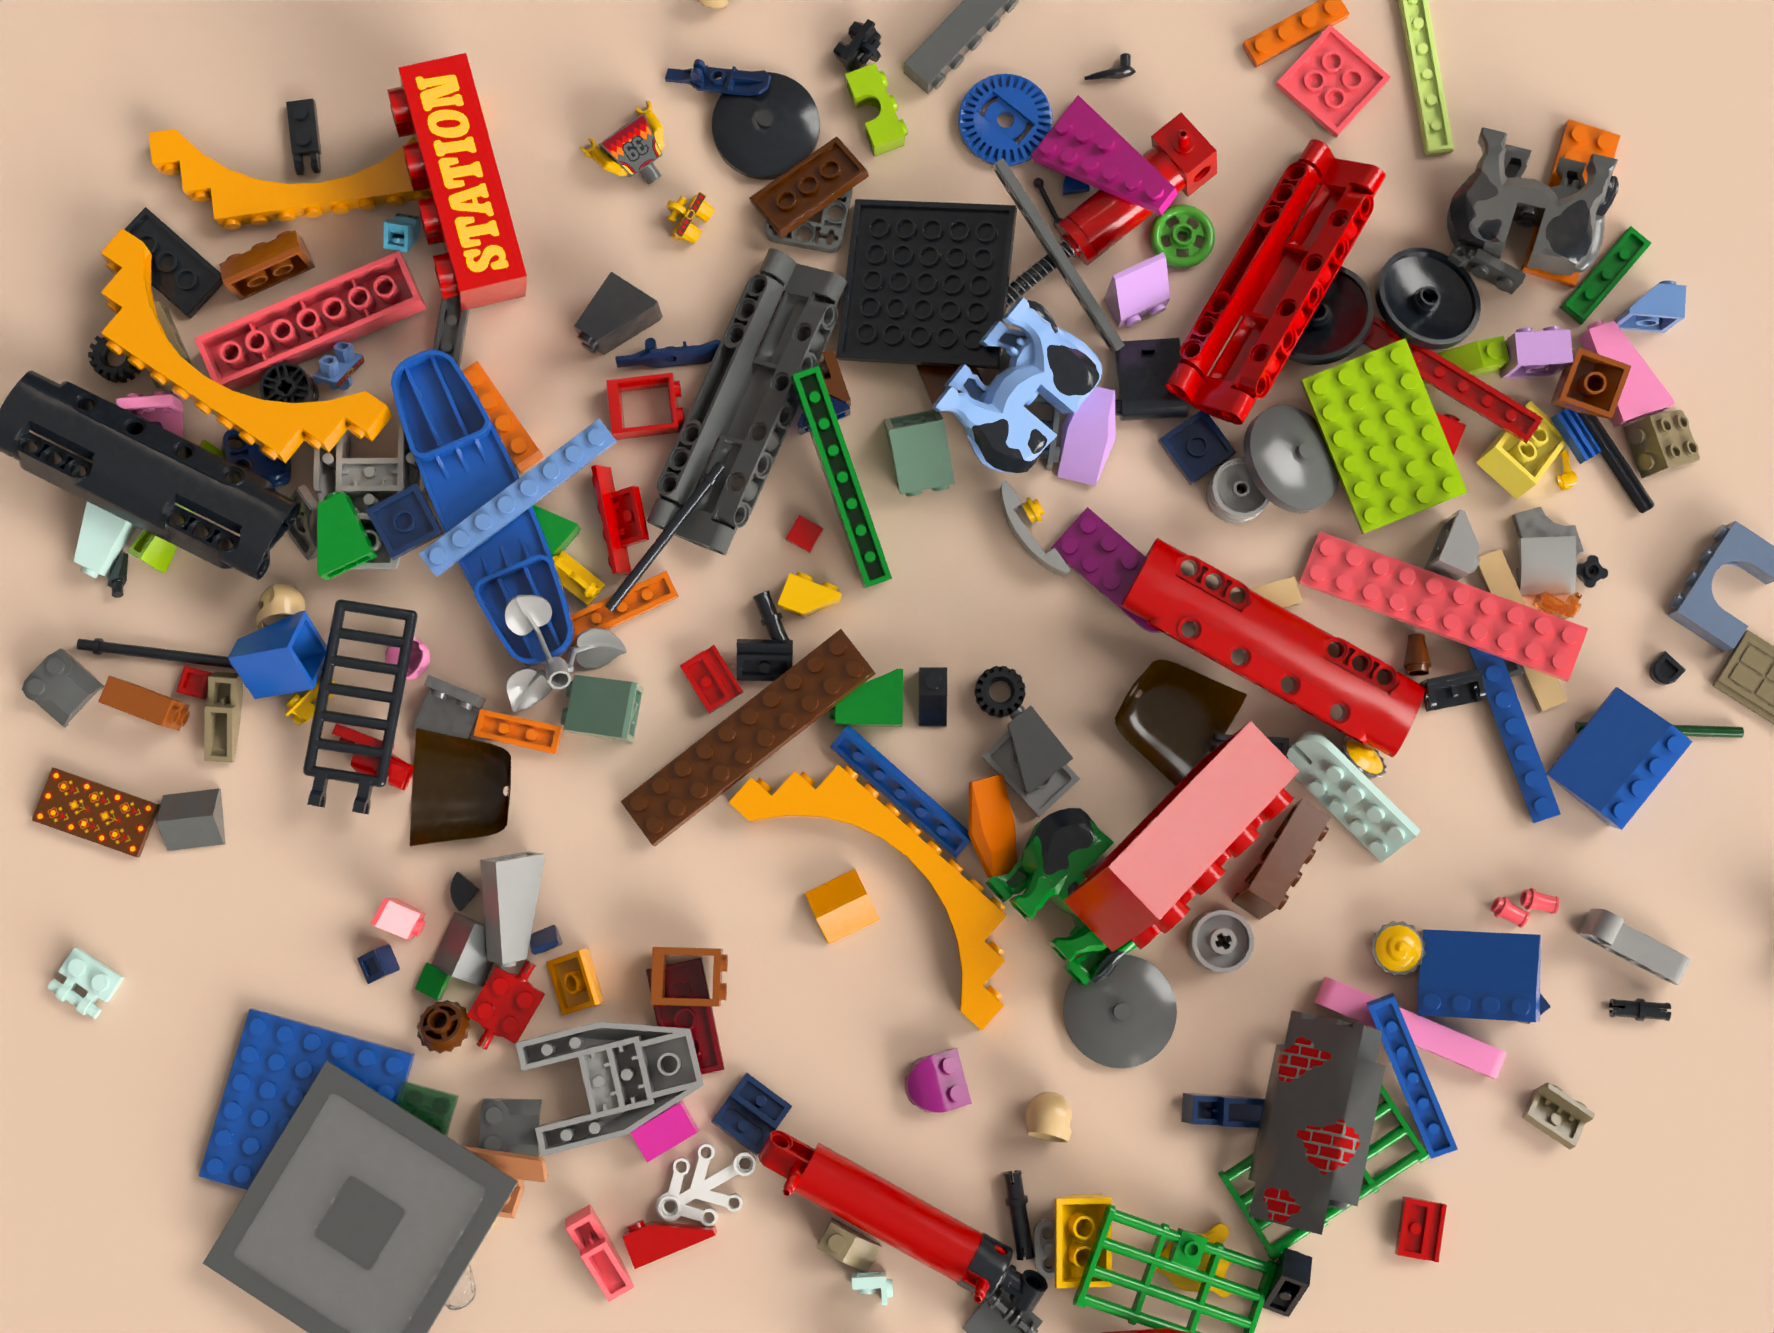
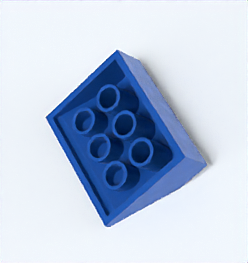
(1618, 758)
(1480, 975)

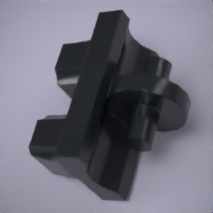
(861, 48)

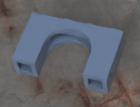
(1696, 605)

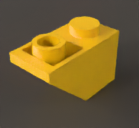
(806, 597)

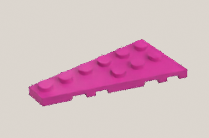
(1097, 155)

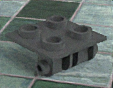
(1001, 1316)

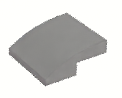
(1547, 565)

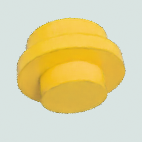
(1033, 509)

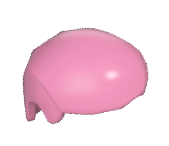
(418, 660)

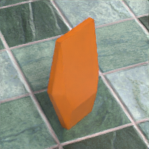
(992, 825)

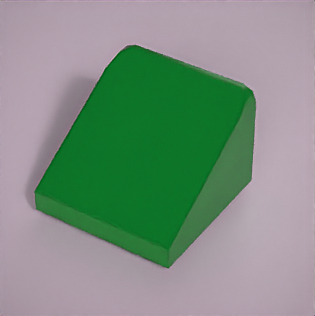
(433, 982)

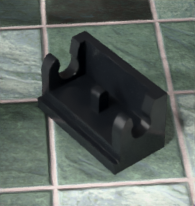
(1453, 690)

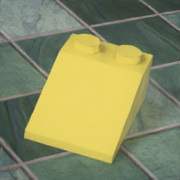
(1519, 464)

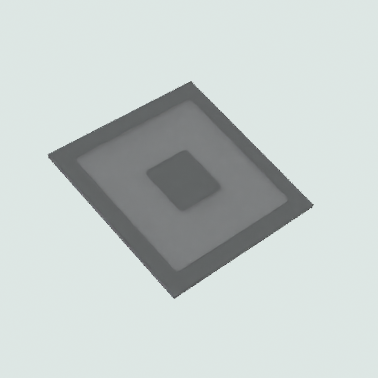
(359, 1215)

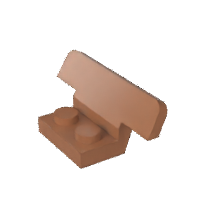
(517, 1166)

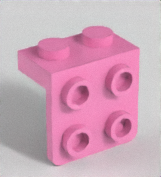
(161, 408)

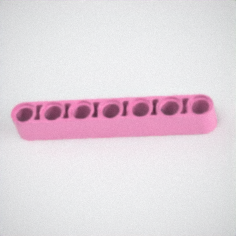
(1424, 1032)

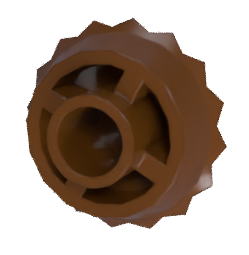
(443, 1026)

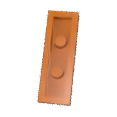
(518, 731)

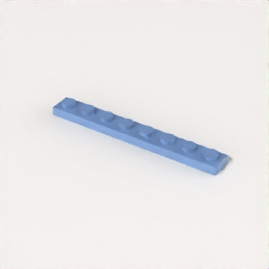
(517, 498)

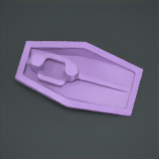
(1088, 438)

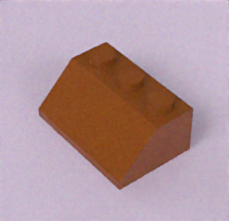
(266, 265)

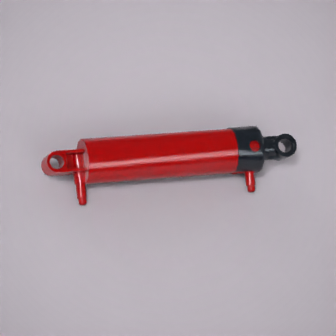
(901, 1220)

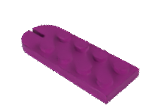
(1102, 559)

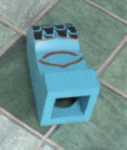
(403, 230)

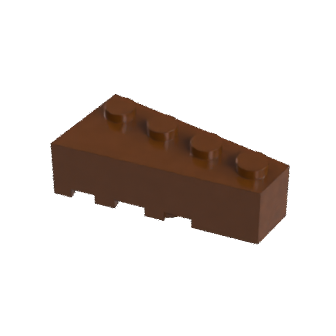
(1283, 860)

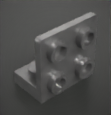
(448, 709)

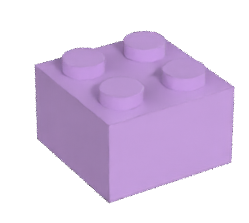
(1538, 352)

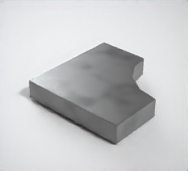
(1536, 524)
(304, 528)

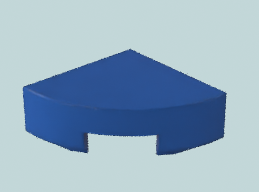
(1073, 186)

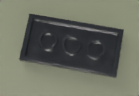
(175, 266)

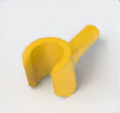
(1569, 477)

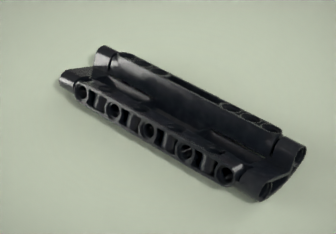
(143, 473)

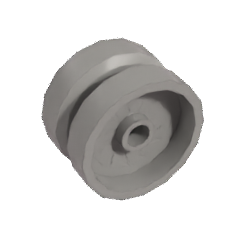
(1226, 501)
(1236, 946)

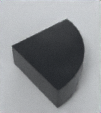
(462, 891)

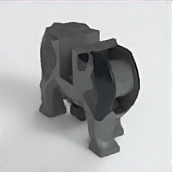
(1566, 215)

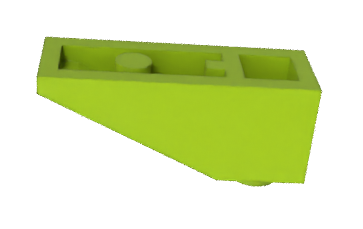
(1479, 356)

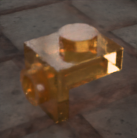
(1549, 604)

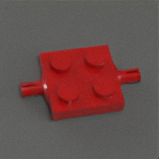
(506, 1004)

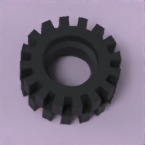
(102, 367)
(1000, 674)

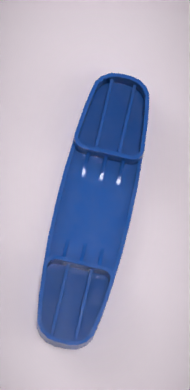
(462, 471)

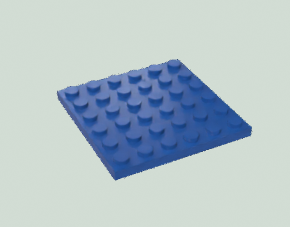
(270, 1079)

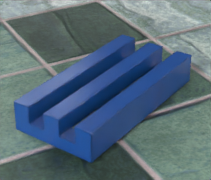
(1576, 435)

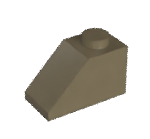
(848, 1245)

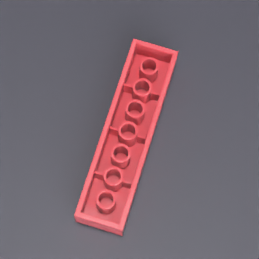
(311, 322)

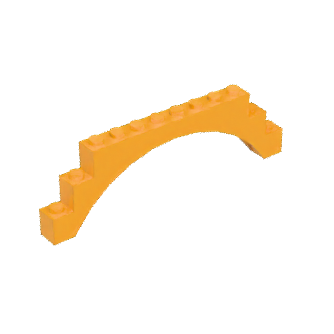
(252, 201)
(270, 424)
(968, 910)

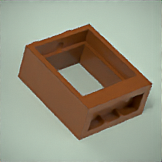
(144, 703)
(659, 971)

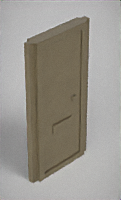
(1750, 675)

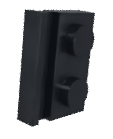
(763, 659)

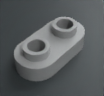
(1044, 1247)

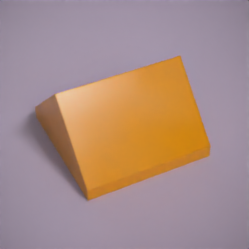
(841, 906)
(575, 981)

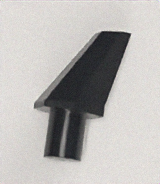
(118, 576)

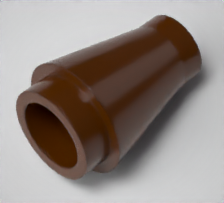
(1417, 657)

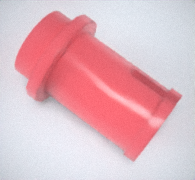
(1539, 901)
(1503, 908)

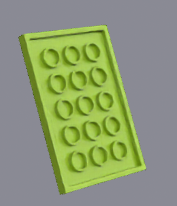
(1383, 436)

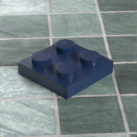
(1197, 446)
(404, 521)

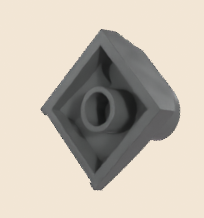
(61, 686)
(510, 1125)

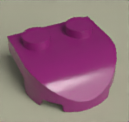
(937, 1082)

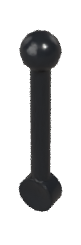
(1038, 183)

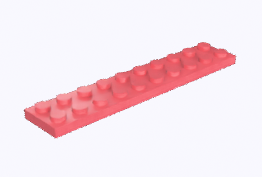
(1444, 606)

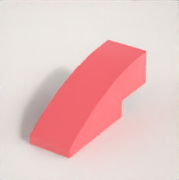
(598, 1252)

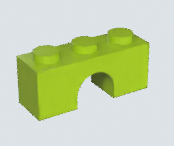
(867, 87)

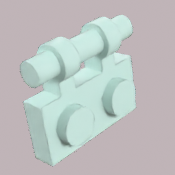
(91, 975)

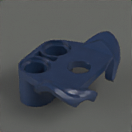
(248, 455)

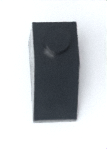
(932, 696)
(1289, 1282)

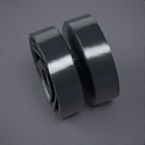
(288, 384)

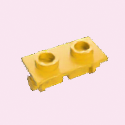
(577, 578)
(302, 704)

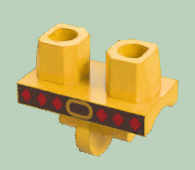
(696, 207)

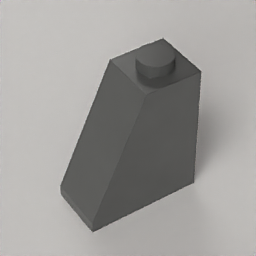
(1035, 748)

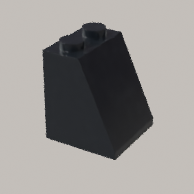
(616, 315)

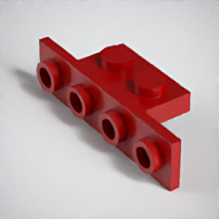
(621, 518)

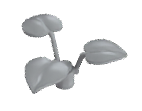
(528, 686)

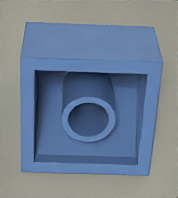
(1656, 310)

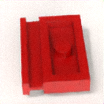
(711, 679)
(1420, 1229)

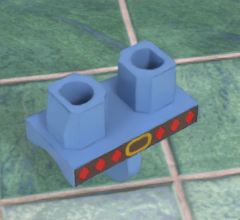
(337, 369)

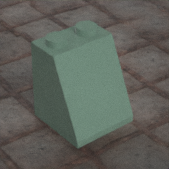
(919, 452)
(602, 708)

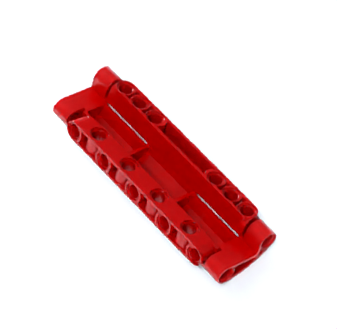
(1275, 283)
(1273, 648)

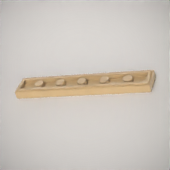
(1500, 581)

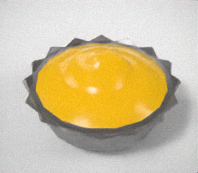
(1364, 757)
(1398, 948)

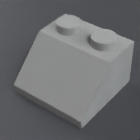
(1455, 548)

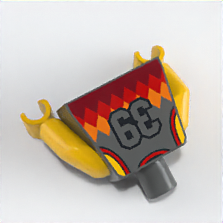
(631, 147)

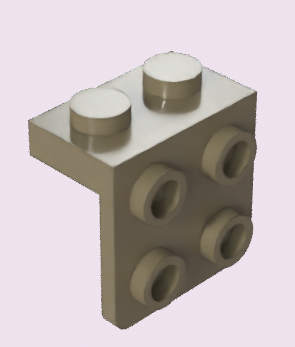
(1661, 442)

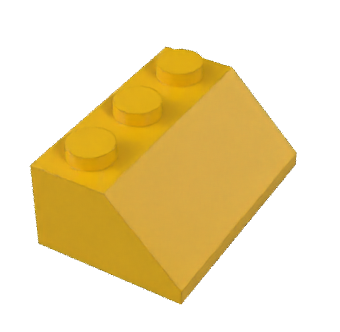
(1075, 1231)

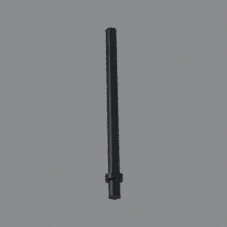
(708, 481)
(98, 647)

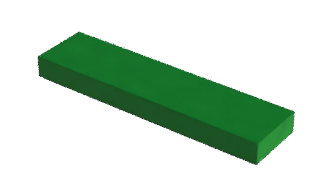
(1605, 275)

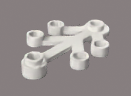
(702, 1187)

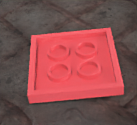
(1332, 81)

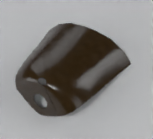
(1176, 716)
(458, 788)

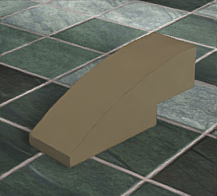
(222, 716)

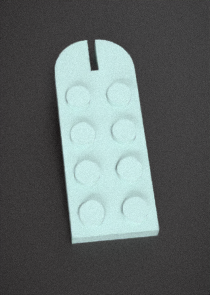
(1350, 795)

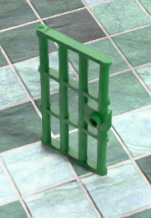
(1371, 1184)
(1183, 1261)

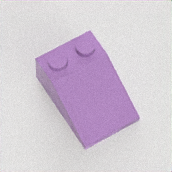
(1139, 291)

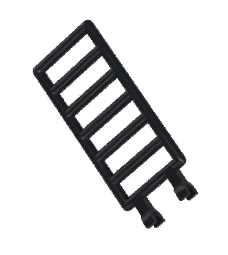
(366, 781)

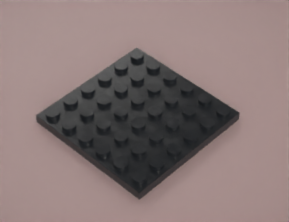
(926, 282)

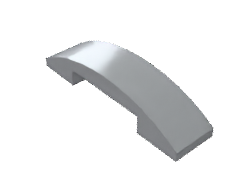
(1052, 560)

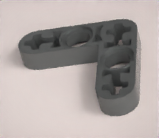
(826, 227)

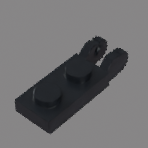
(304, 134)

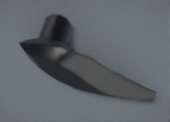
(1117, 72)

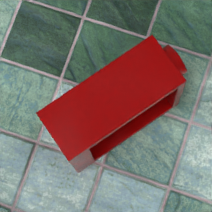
(614, 390)

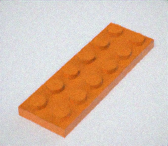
(1577, 144)

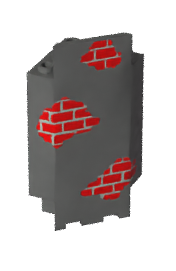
(1316, 1121)

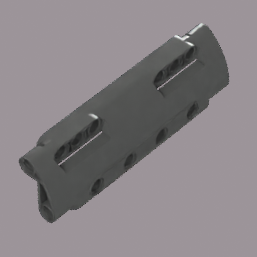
(748, 399)

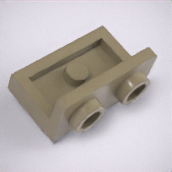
(1557, 1114)

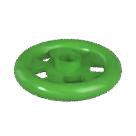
(1182, 214)

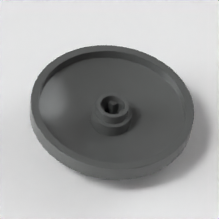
(1289, 459)
(1122, 1017)

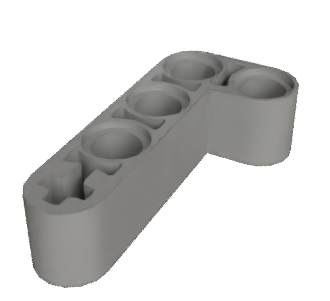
(1633, 946)

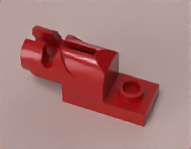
(399, 770)

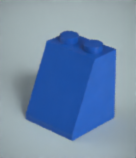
(280, 657)

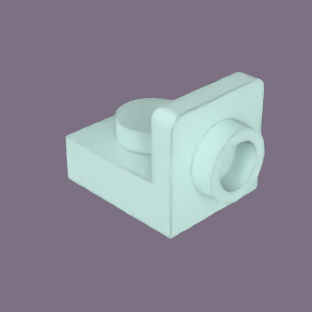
(869, 1281)

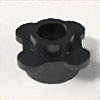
(1583, 571)

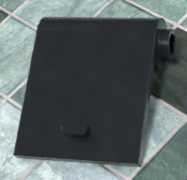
(1142, 378)

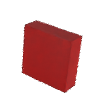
(804, 534)
(194, 682)

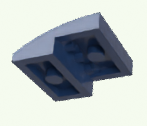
(751, 1113)

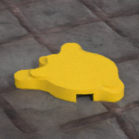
(1217, 1233)

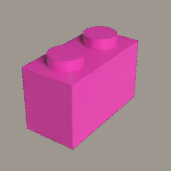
(664, 1131)

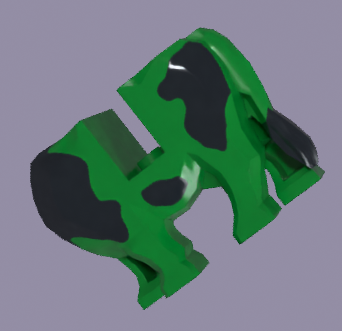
(1053, 868)

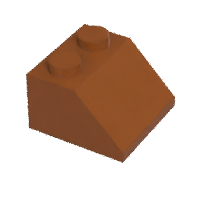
(1591, 384)

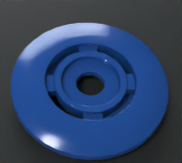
(1019, 99)

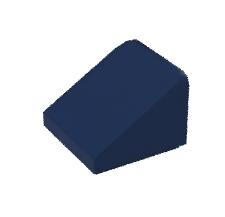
(545, 940)
(378, 963)

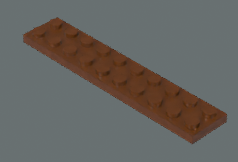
(747, 737)

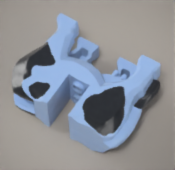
(1042, 363)

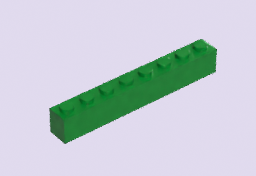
(841, 477)

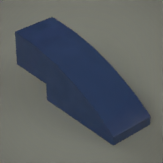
(1222, 1110)

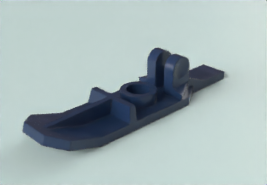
(731, 82)
(670, 355)

